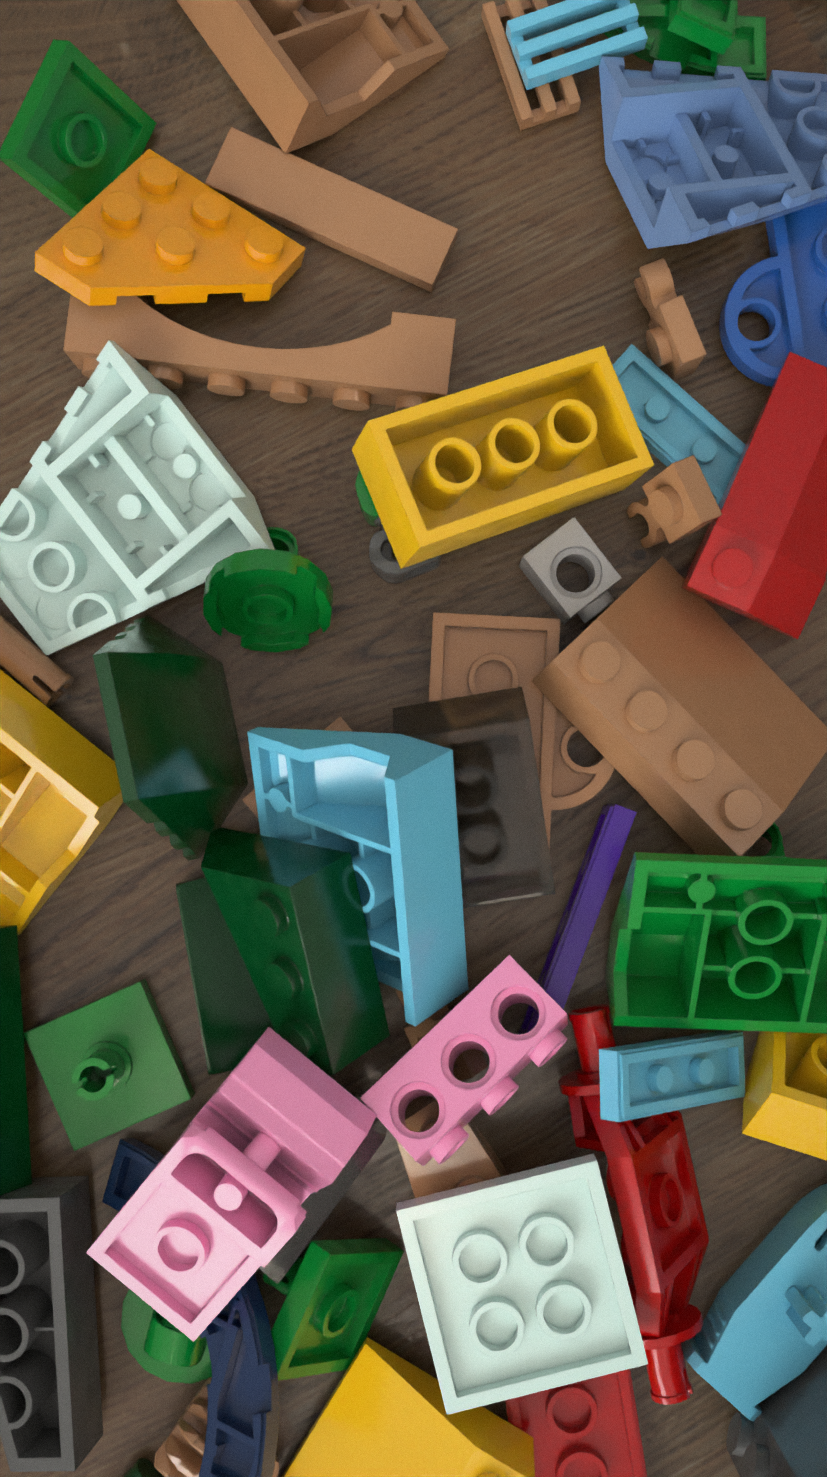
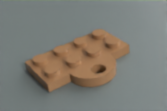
(507, 652)

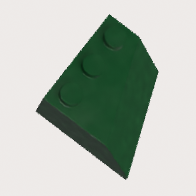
(301, 941)

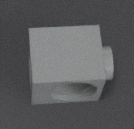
(574, 545)

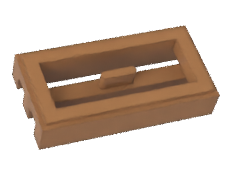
(570, 102)

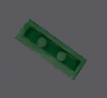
(224, 993)

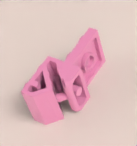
(233, 1185)

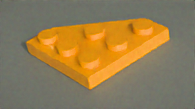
(166, 239)

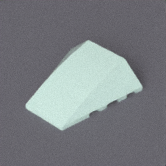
(119, 509)

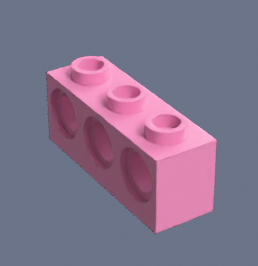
(469, 1025)

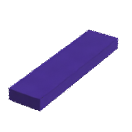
(582, 907)

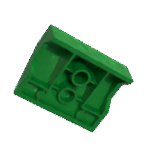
(720, 944)

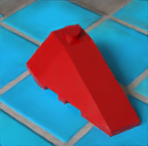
(771, 540)

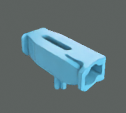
(769, 1312)

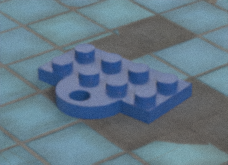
(787, 292)

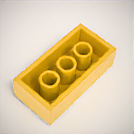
(500, 455)

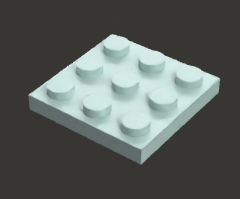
(521, 1284)

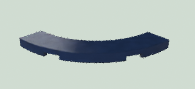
(241, 1351)

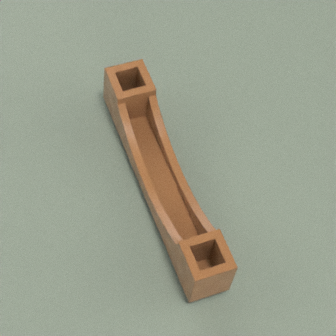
(389, 367)

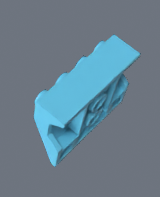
(397, 816)

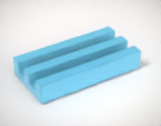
(584, 58)

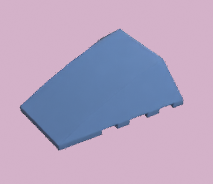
(712, 149)

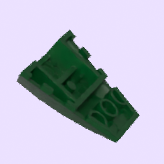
(171, 732)

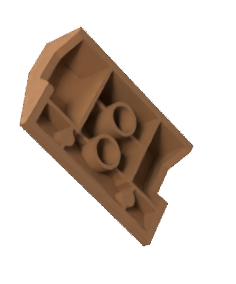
(316, 61)
(687, 714)

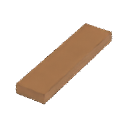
(332, 209)

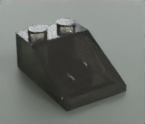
(495, 789)

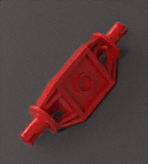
(657, 1207)

